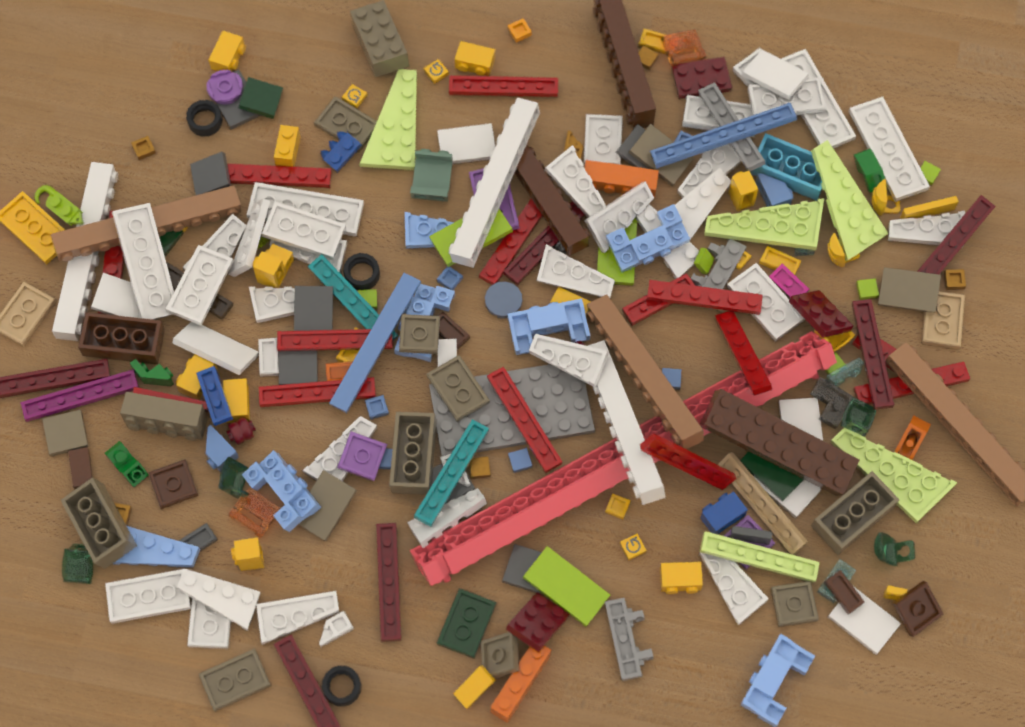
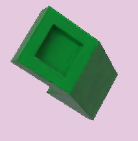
(870, 168)
(156, 376)
(126, 464)

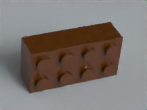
(121, 338)

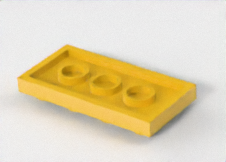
(31, 226)

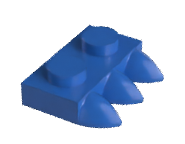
(340, 151)

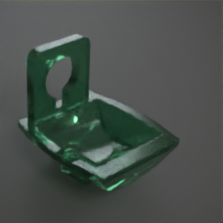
(858, 416)
(231, 478)
(886, 549)
(77, 565)

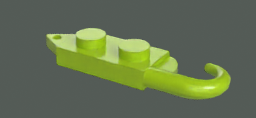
(60, 206)

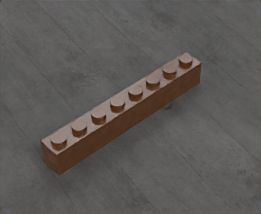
(550, 203)

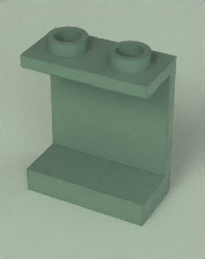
(432, 175)

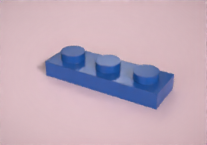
(214, 395)

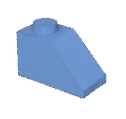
(773, 191)
(218, 449)

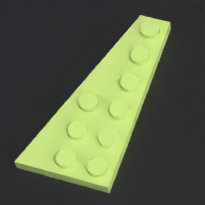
(395, 131)
(848, 207)
(774, 225)
(911, 482)

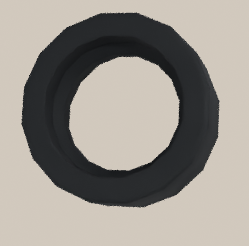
(204, 105)
(357, 259)
(337, 671)

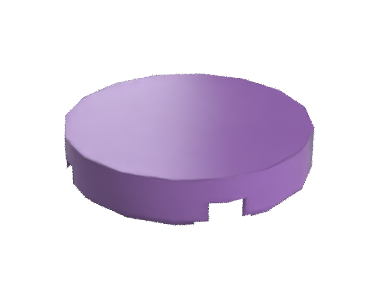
(224, 87)

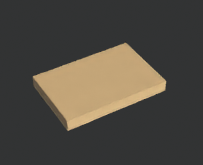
(24, 313)
(945, 325)

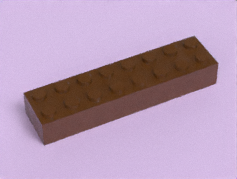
(626, 62)
(779, 442)

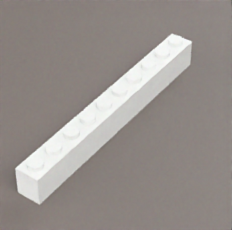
(494, 182)
(81, 269)
(627, 432)

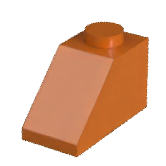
(912, 437)

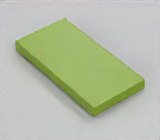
(447, 236)
(608, 265)
(566, 586)

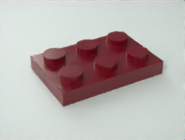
(695, 75)
(821, 313)
(537, 622)

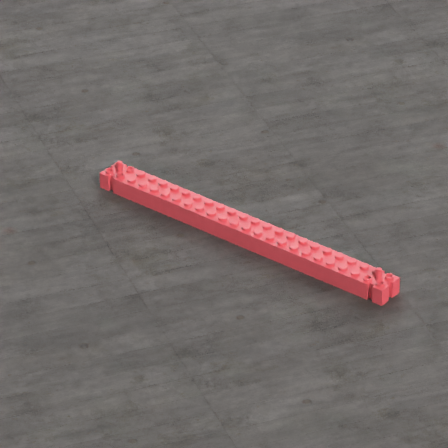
(599, 469)

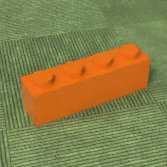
(620, 178)
(519, 683)

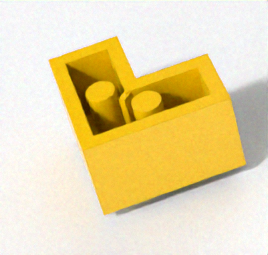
(272, 266)

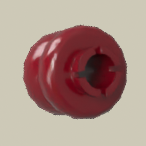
(240, 430)

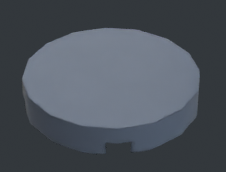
(503, 299)

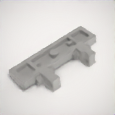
(727, 260)
(627, 654)

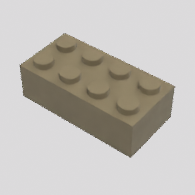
(379, 38)
(164, 416)
(413, 453)
(855, 513)
(98, 523)

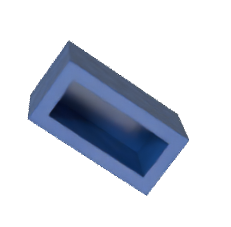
(723, 513)

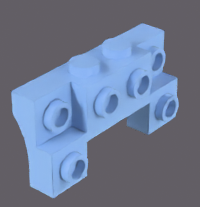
(651, 244)
(424, 303)
(548, 320)
(289, 488)
(773, 669)

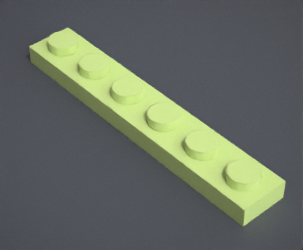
(759, 557)

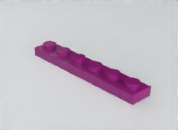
(79, 395)

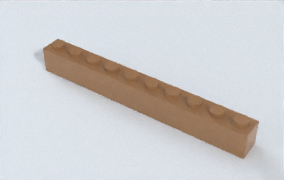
(168, 217)
(645, 373)
(959, 421)

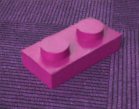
(788, 281)

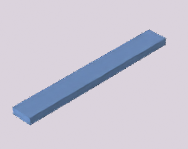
(723, 135)
(375, 343)

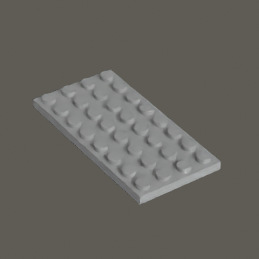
(551, 394)

